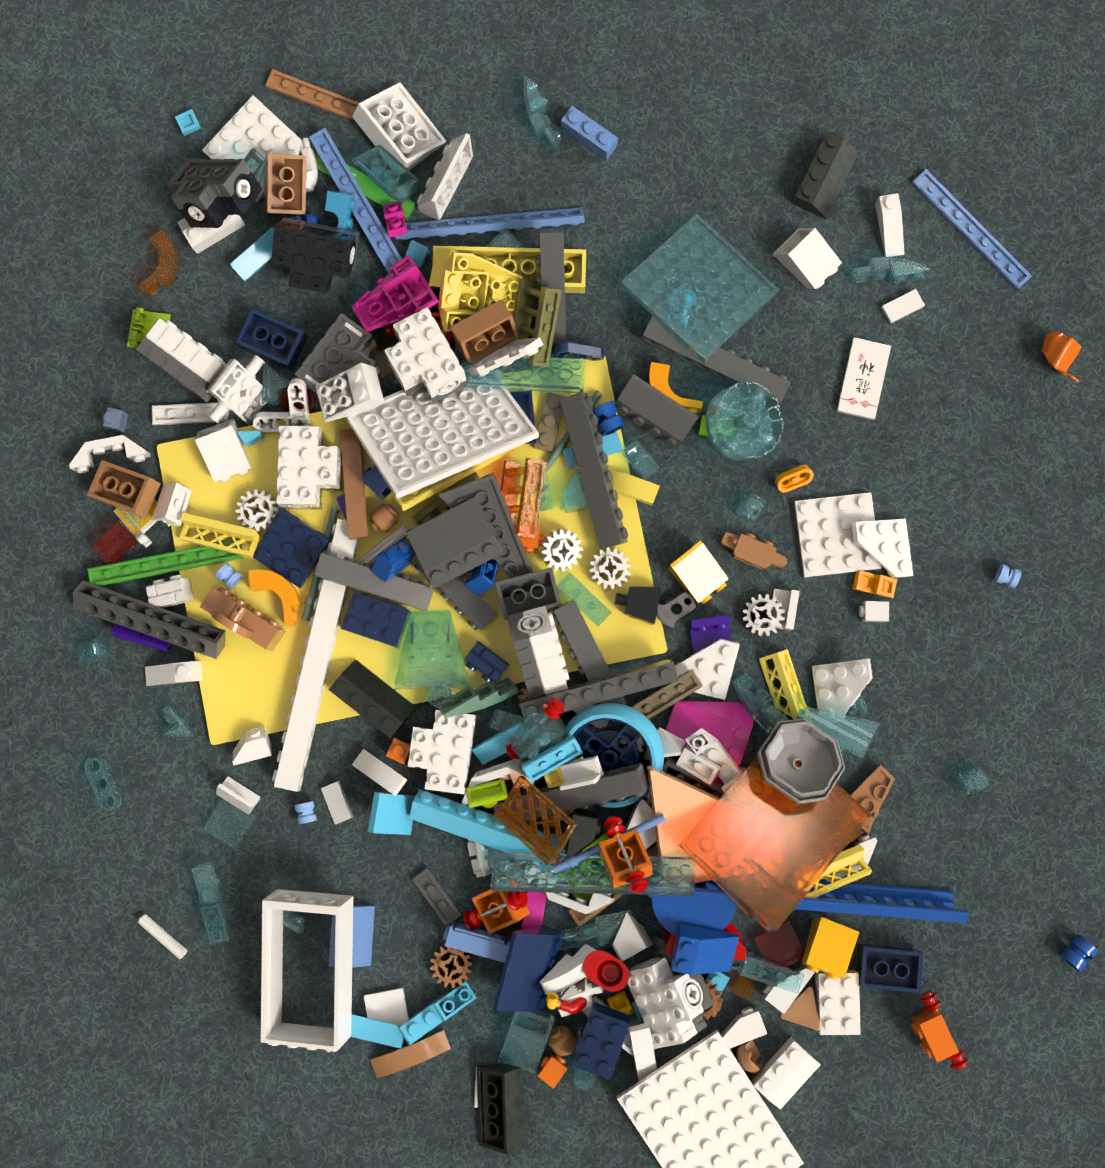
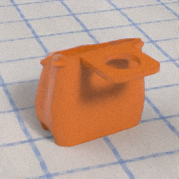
(1060, 351)

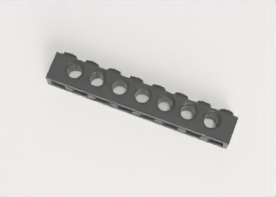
(149, 619)

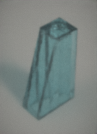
(851, 732)

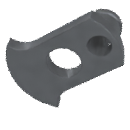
(665, 614)

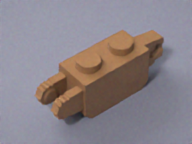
(752, 551)

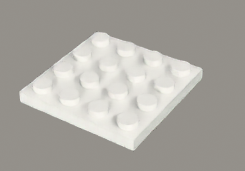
(253, 128)
(827, 534)

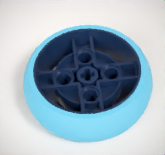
(624, 754)

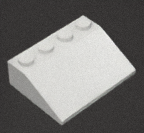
(398, 125)
(446, 177)

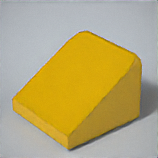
(620, 1003)

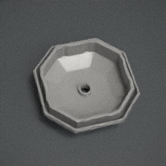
(811, 748)

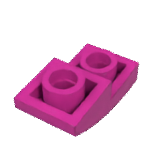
(395, 219)
(536, 907)

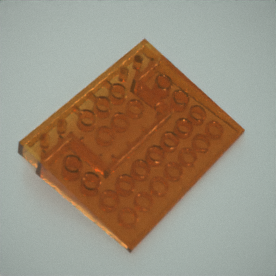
(769, 847)

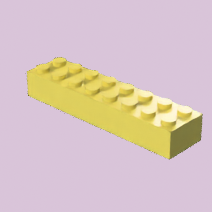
(524, 263)

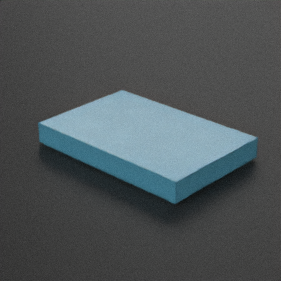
(391, 814)

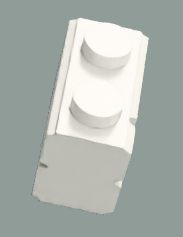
(170, 593)

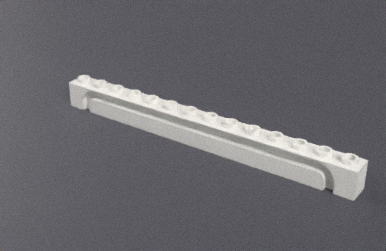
(314, 670)

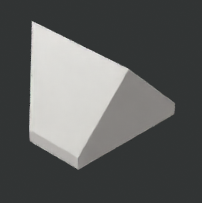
(630, 938)

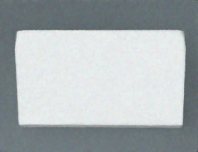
(337, 802)

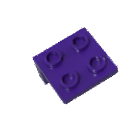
(708, 630)

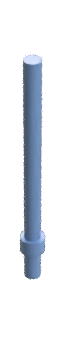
(574, 859)

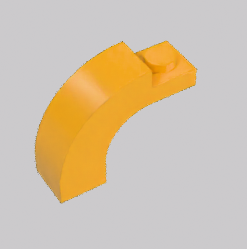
(659, 379)
(269, 581)

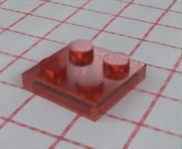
(780, 946)

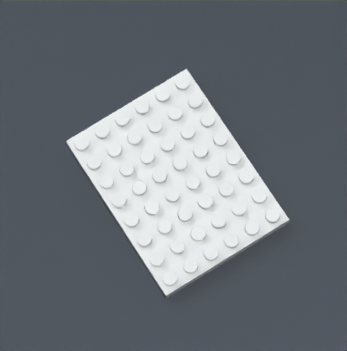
(427, 442)
(706, 1113)

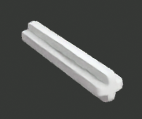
(396, 536)
(162, 936)

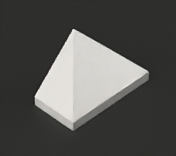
(671, 744)

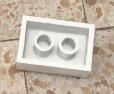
(838, 1004)

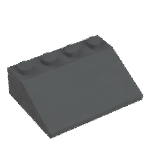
(455, 542)

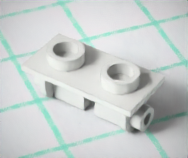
(481, 865)

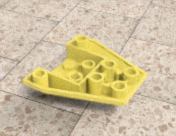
(471, 286)

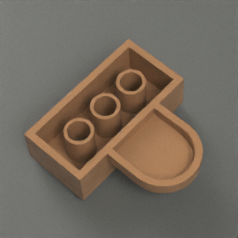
(242, 620)

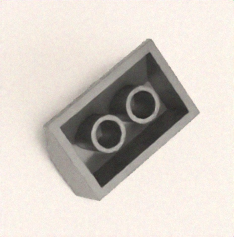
(528, 592)

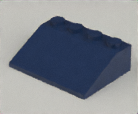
(528, 961)

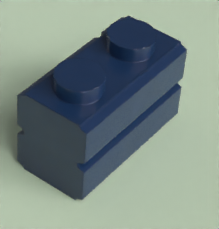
(486, 662)

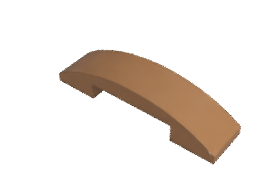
(410, 1054)

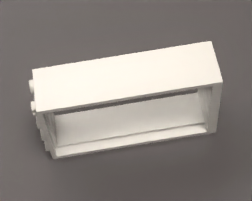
(296, 1035)

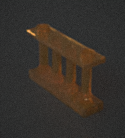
(530, 494)

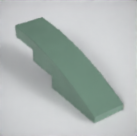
(471, 700)

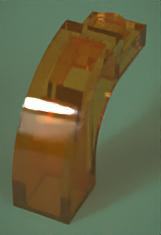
(168, 264)

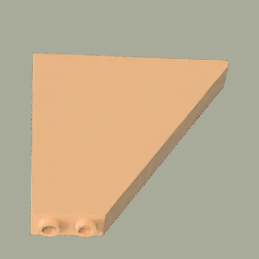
(682, 808)

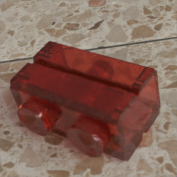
(114, 543)

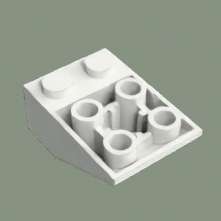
(350, 393)

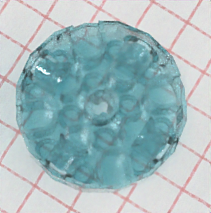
(744, 421)

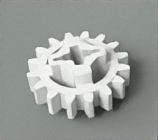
(260, 503)
(555, 543)
(601, 569)
(769, 607)

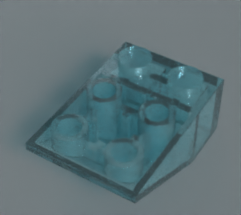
(526, 1039)

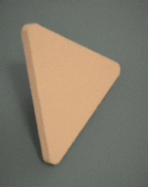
(804, 1011)

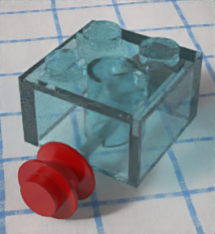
(538, 732)

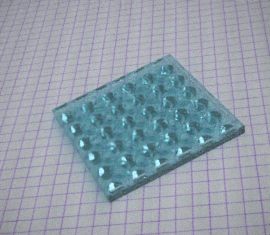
(699, 287)

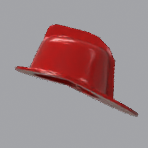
(606, 971)

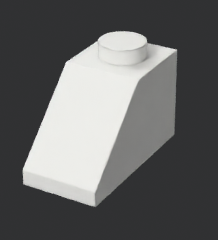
(252, 746)

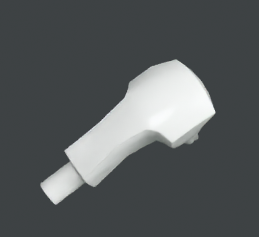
(311, 166)

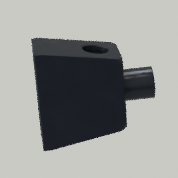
(640, 603)

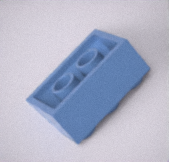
(362, 936)

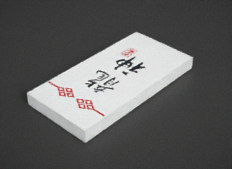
(863, 378)

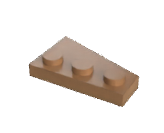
(872, 793)

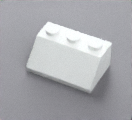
(205, 237)
(785, 1073)

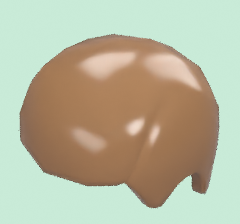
(747, 1056)

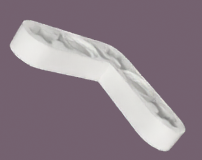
(294, 414)

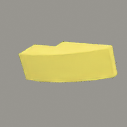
(634, 487)

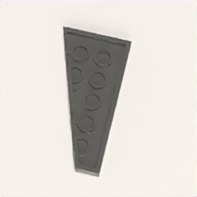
(488, 492)

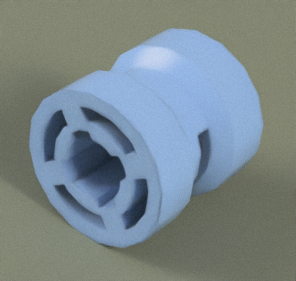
(229, 576)
(1008, 576)
(305, 812)

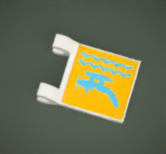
(139, 525)

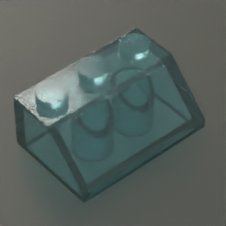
(387, 173)

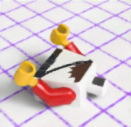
(574, 997)

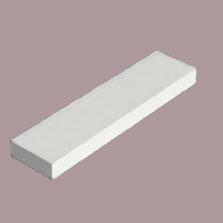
(184, 413)
(642, 1050)

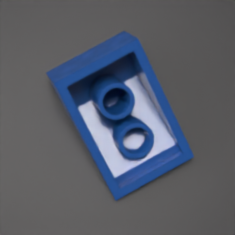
(702, 950)

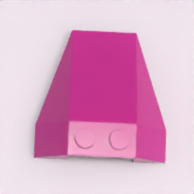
(395, 296)
(724, 720)

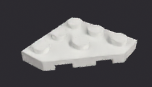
(506, 355)
(886, 544)
(712, 666)
(840, 684)

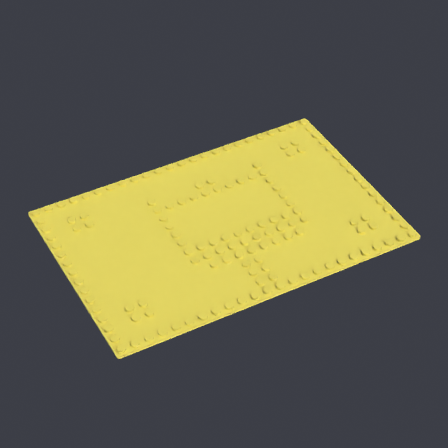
(256, 685)

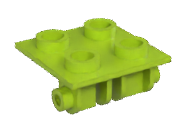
(141, 324)

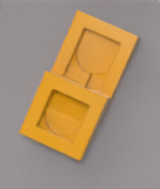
(874, 584)

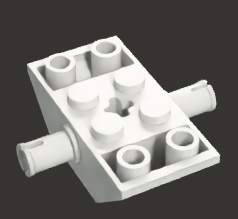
(237, 391)

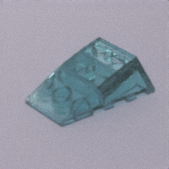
(431, 653)

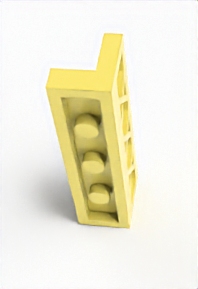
(221, 528)
(788, 680)
(842, 862)

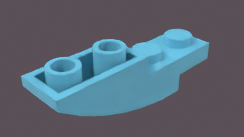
(437, 1012)

